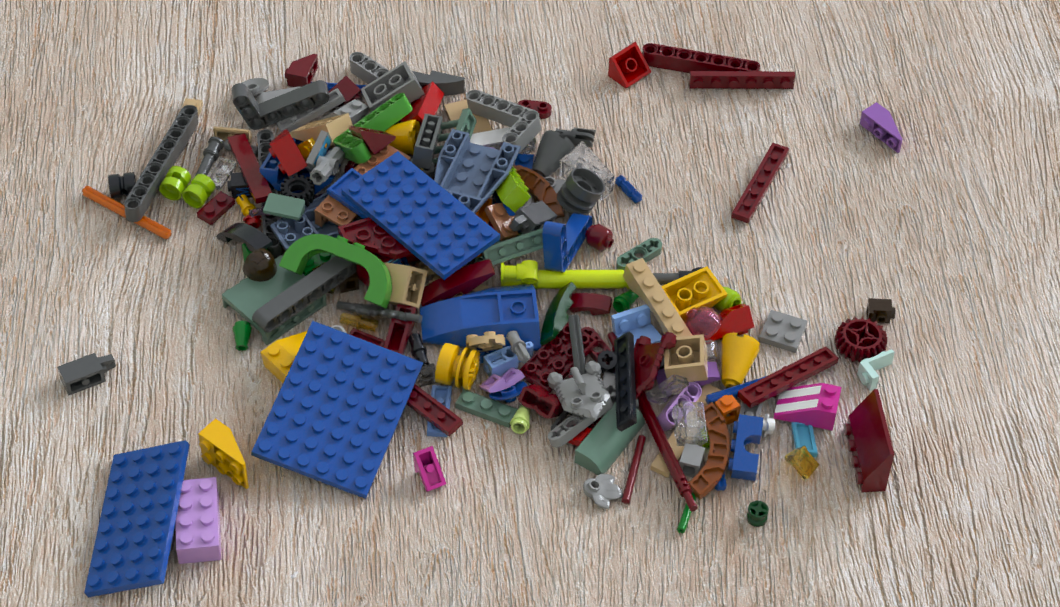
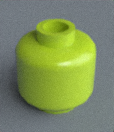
(733, 298)

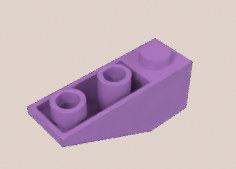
(881, 124)

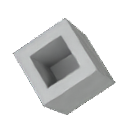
(692, 459)

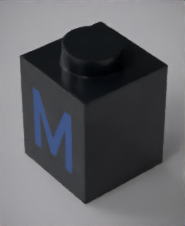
(238, 186)

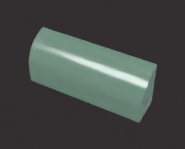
(606, 442)

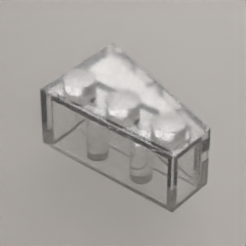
(584, 157)

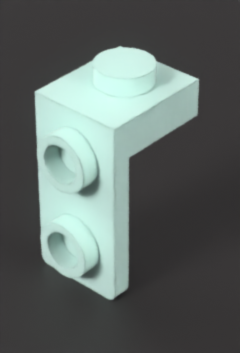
(868, 367)

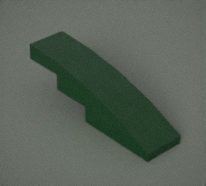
(556, 314)

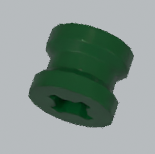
(757, 508)

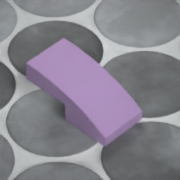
(498, 383)

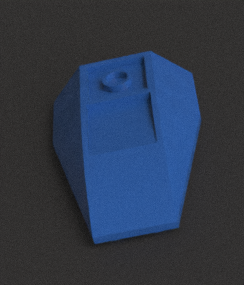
(486, 310)

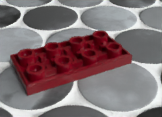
(554, 357)

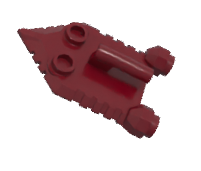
(649, 359)

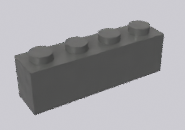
(427, 141)

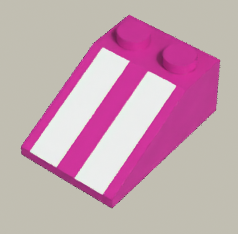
(809, 405)

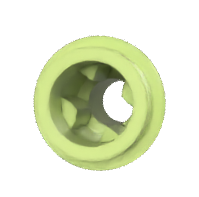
(521, 420)

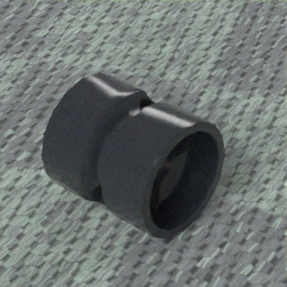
(121, 184)

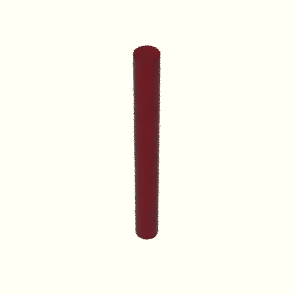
(633, 469)

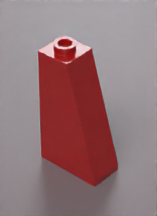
(426, 103)

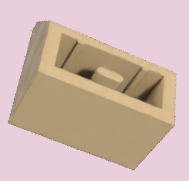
(406, 284)

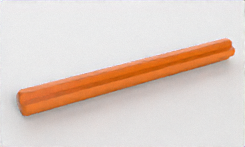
(118, 208)

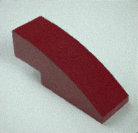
(400, 331)

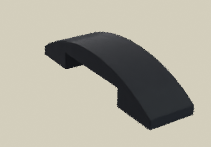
(246, 234)

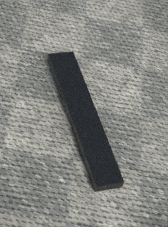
(625, 382)

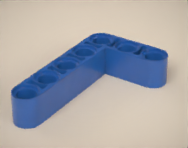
(563, 241)

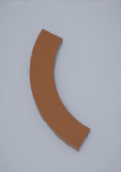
(541, 189)
(718, 453)

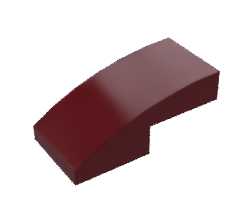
(595, 303)

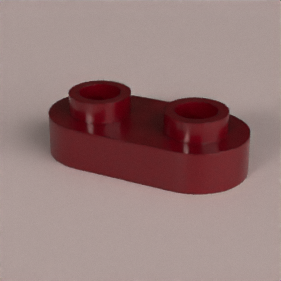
(543, 108)

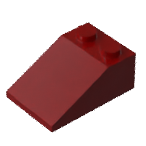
(288, 153)

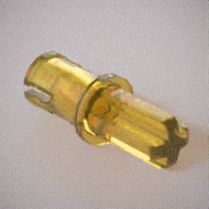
(359, 322)

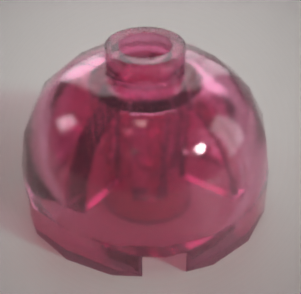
(703, 321)

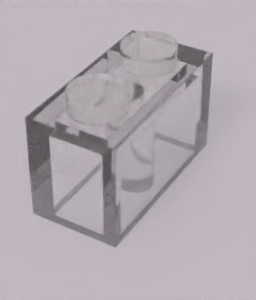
(689, 423)

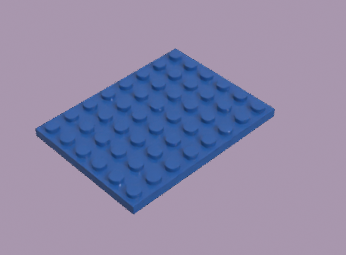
(337, 409)

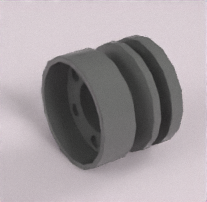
(580, 191)

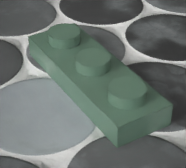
(485, 408)

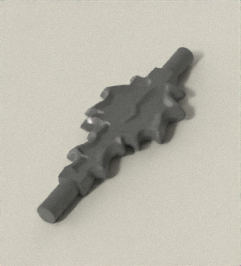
(375, 310)

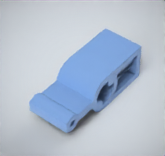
(503, 359)

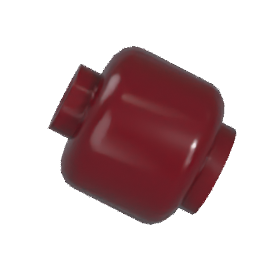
(599, 237)

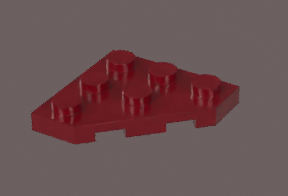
(373, 238)

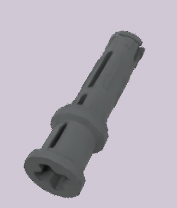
(210, 154)

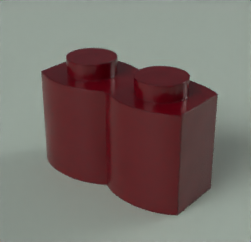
(541, 400)

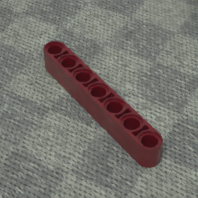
(689, 60)

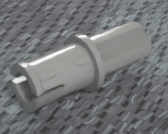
(518, 346)

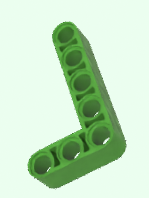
(379, 119)

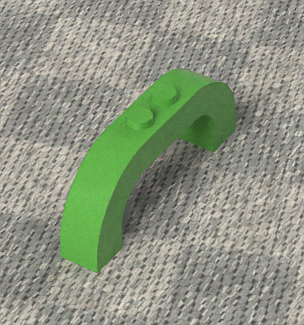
(306, 247)

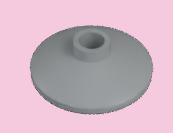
(256, 85)

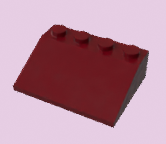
(870, 444)

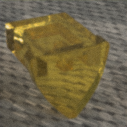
(802, 461)

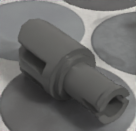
(577, 135)

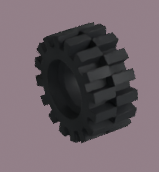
(299, 183)

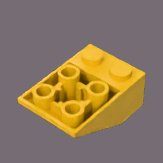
(222, 451)

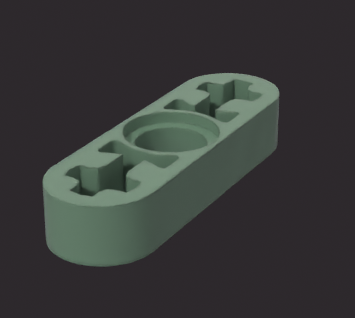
(642, 248)

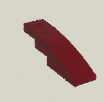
(462, 281)

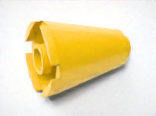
(406, 136)
(737, 358)

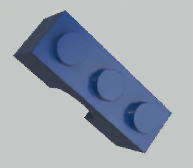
(745, 464)

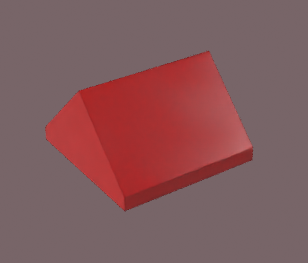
(628, 66)

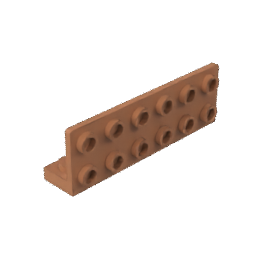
(336, 212)

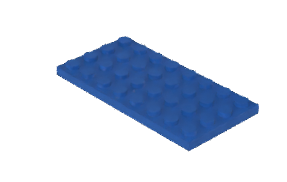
(421, 215)
(137, 519)

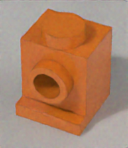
(726, 405)

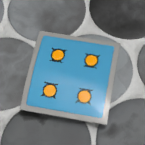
(319, 149)

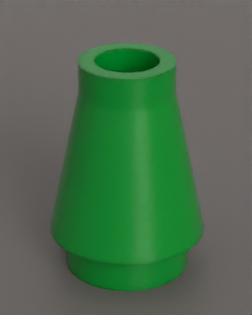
(624, 301)
(242, 333)

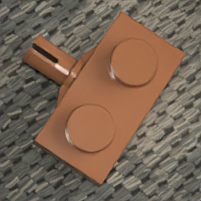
(501, 221)

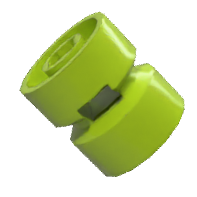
(175, 183)
(198, 191)

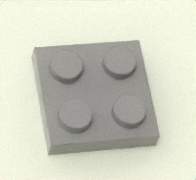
(783, 331)

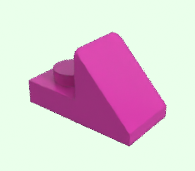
(428, 468)

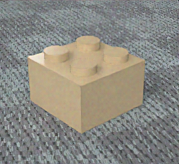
(687, 358)

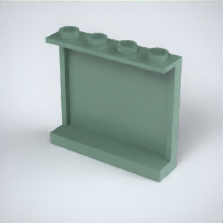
(251, 295)

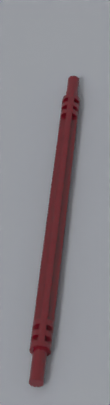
(663, 444)

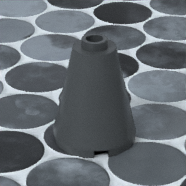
(550, 152)

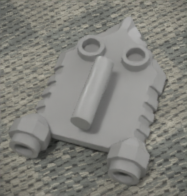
(583, 393)

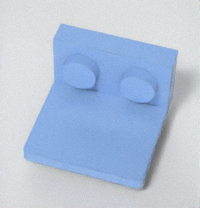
(637, 322)

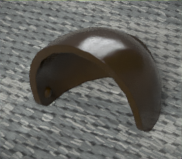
(260, 265)

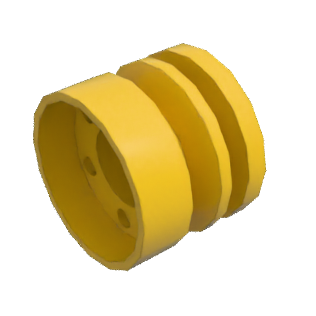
(453, 365)

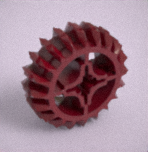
(860, 339)

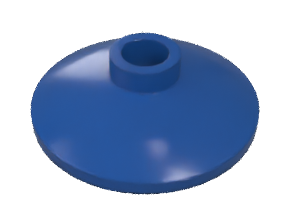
(510, 393)

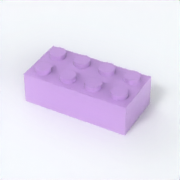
(198, 522)

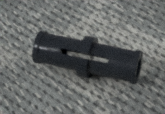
(418, 350)

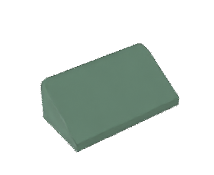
(284, 206)

